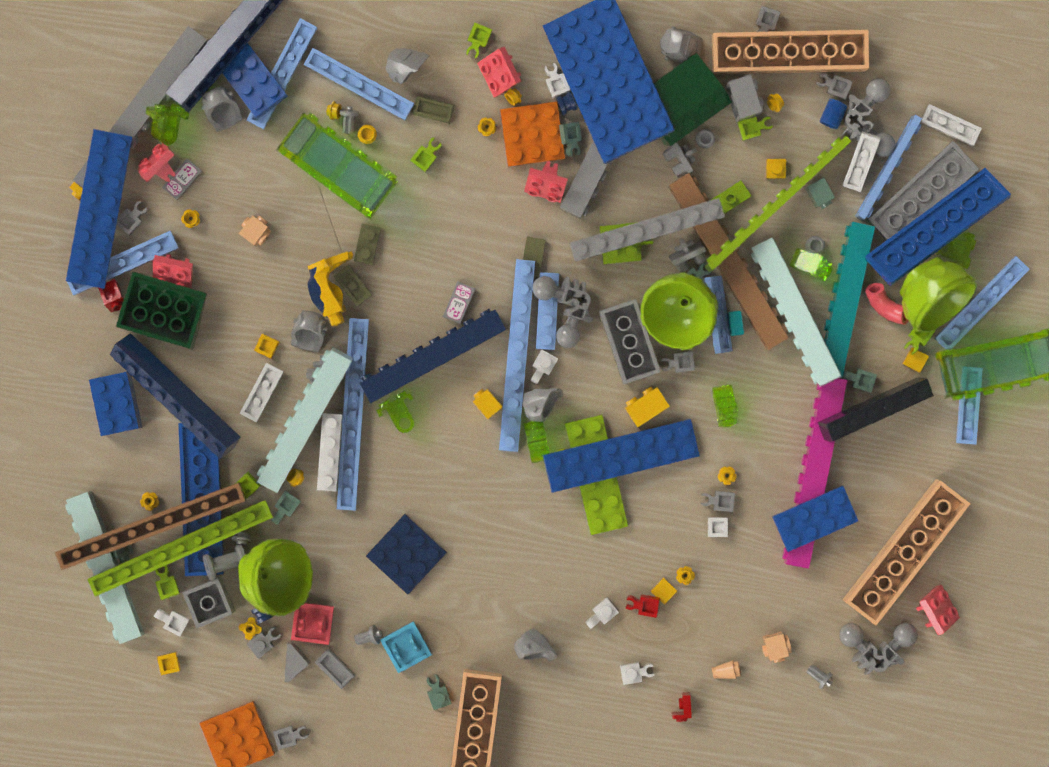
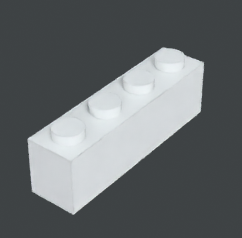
(330, 452)

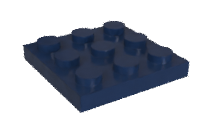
(406, 554)

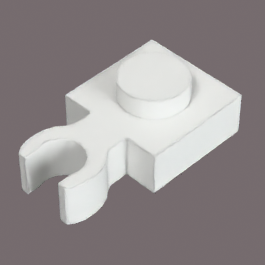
(556, 83)
(632, 672)

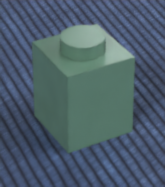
(820, 193)

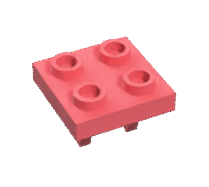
(499, 72)
(157, 163)
(546, 183)
(173, 270)
(939, 610)
(313, 623)

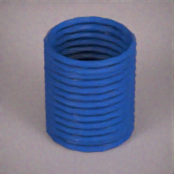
(833, 114)

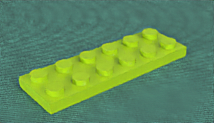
(602, 498)

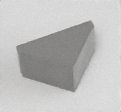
(295, 661)

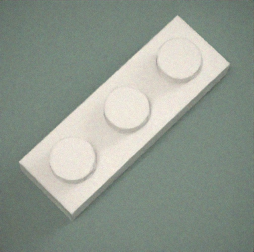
(951, 125)
(861, 161)
(261, 392)

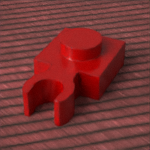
(646, 604)

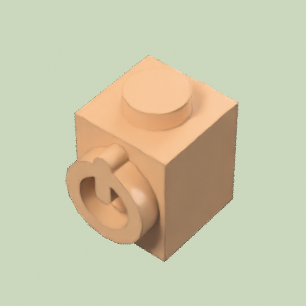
(255, 230)
(776, 647)

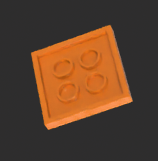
(532, 134)
(237, 737)

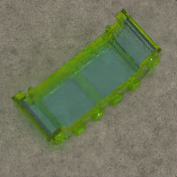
(337, 165)
(995, 365)

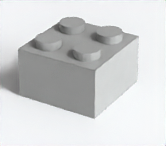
(744, 98)
(208, 602)

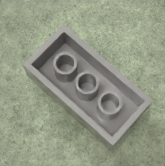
(629, 341)

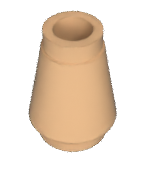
(728, 670)

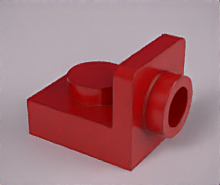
(112, 296)
(685, 704)

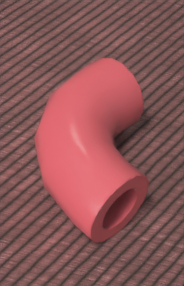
(884, 305)

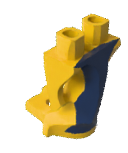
(323, 292)

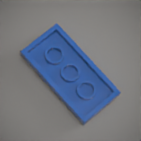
(254, 82)
(815, 518)

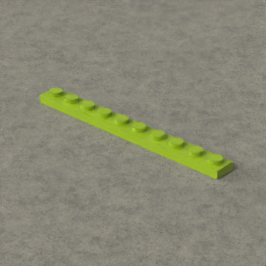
(770, 208)
(180, 548)

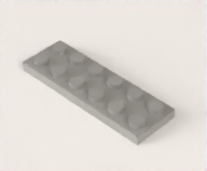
(924, 190)

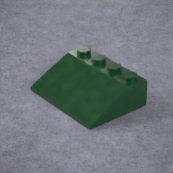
(690, 97)
(162, 310)

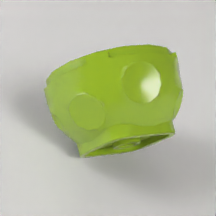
(935, 293)
(678, 322)
(276, 576)

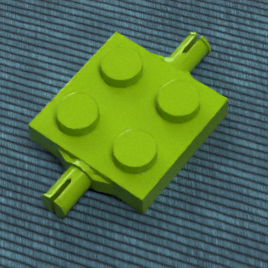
(625, 254)

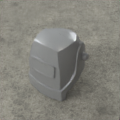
(680, 44)
(404, 62)
(221, 108)
(308, 331)
(540, 403)
(534, 646)

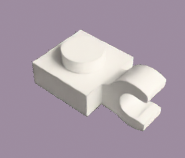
(544, 364)
(603, 611)
(174, 622)

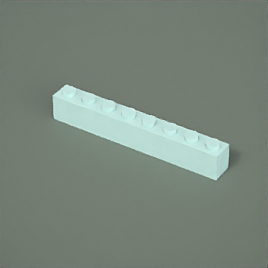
(796, 312)
(304, 420)
(117, 600)

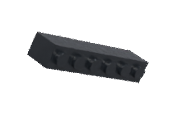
(875, 409)

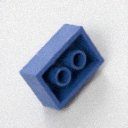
(115, 403)

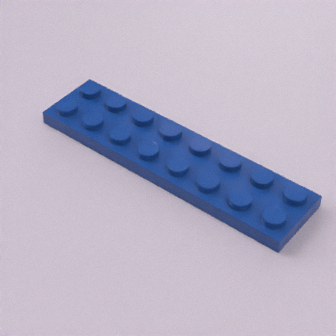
(99, 208)
(937, 226)
(620, 455)
(198, 478)

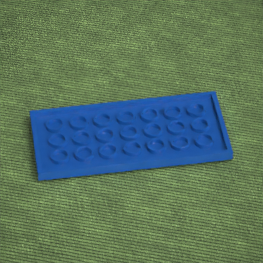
(608, 78)

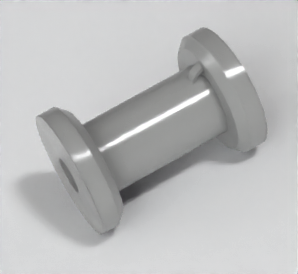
(223, 562)

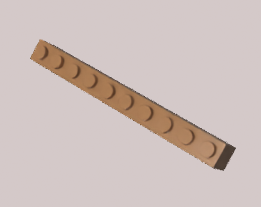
(733, 268)
(150, 526)

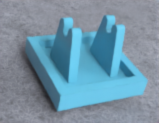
(406, 647)

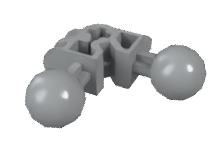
(877, 91)
(545, 288)
(852, 636)

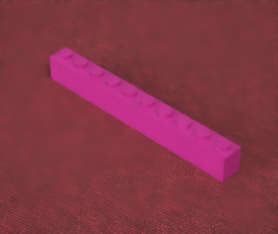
(816, 460)

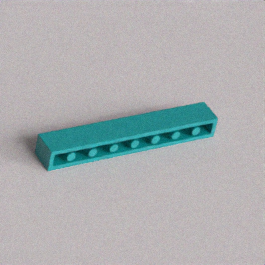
(847, 291)

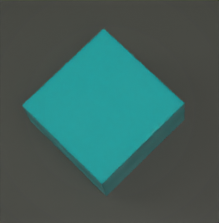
(735, 323)

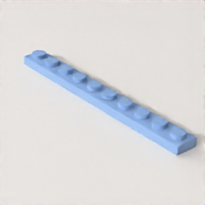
(517, 355)
(352, 415)

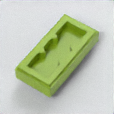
(733, 196)

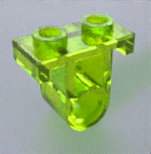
(166, 122)
(960, 250)
(811, 264)
(725, 405)
(397, 410)
(536, 440)

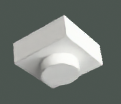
(717, 527)

